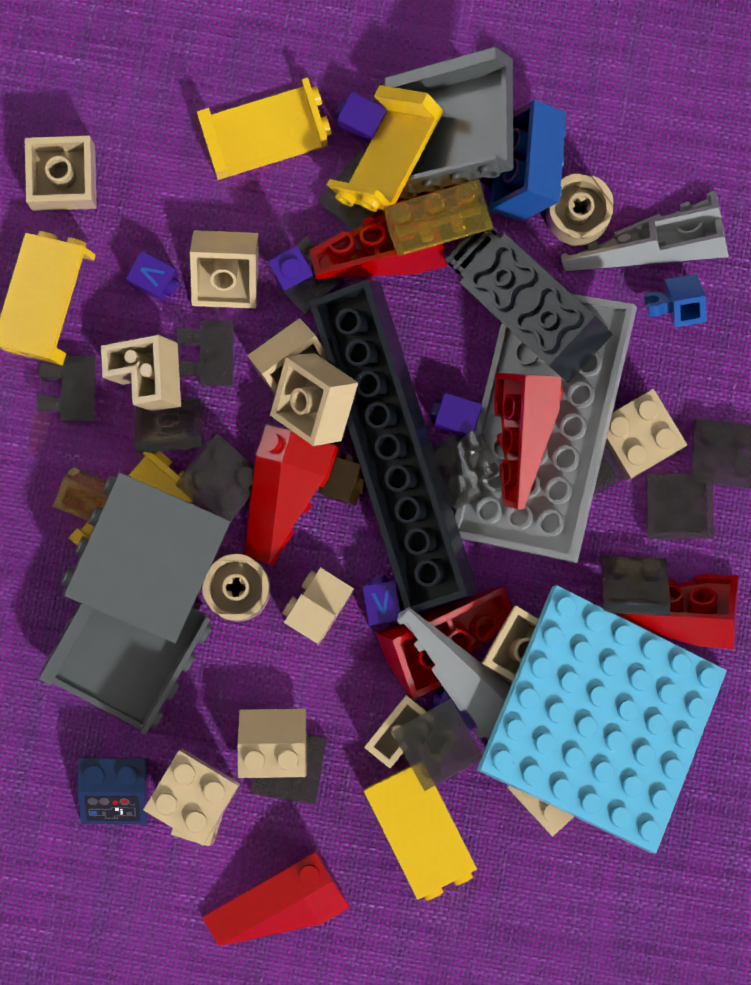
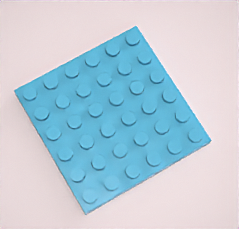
(602, 720)

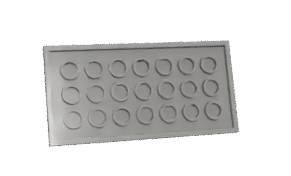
(568, 472)

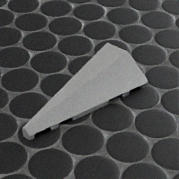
(685, 235)
(463, 677)

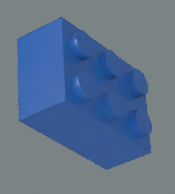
(536, 163)

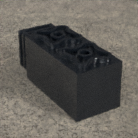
(528, 301)

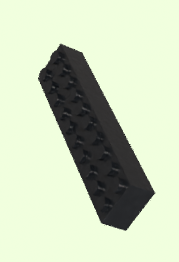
(394, 448)

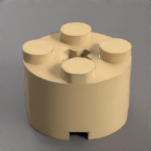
(577, 227)
(223, 574)

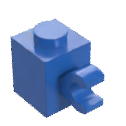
(682, 300)

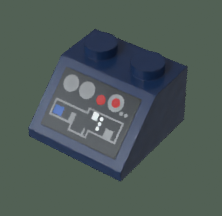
(113, 790)

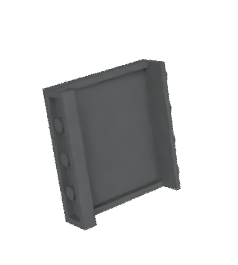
(476, 122)
(144, 556)
(121, 664)

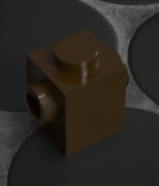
(345, 481)

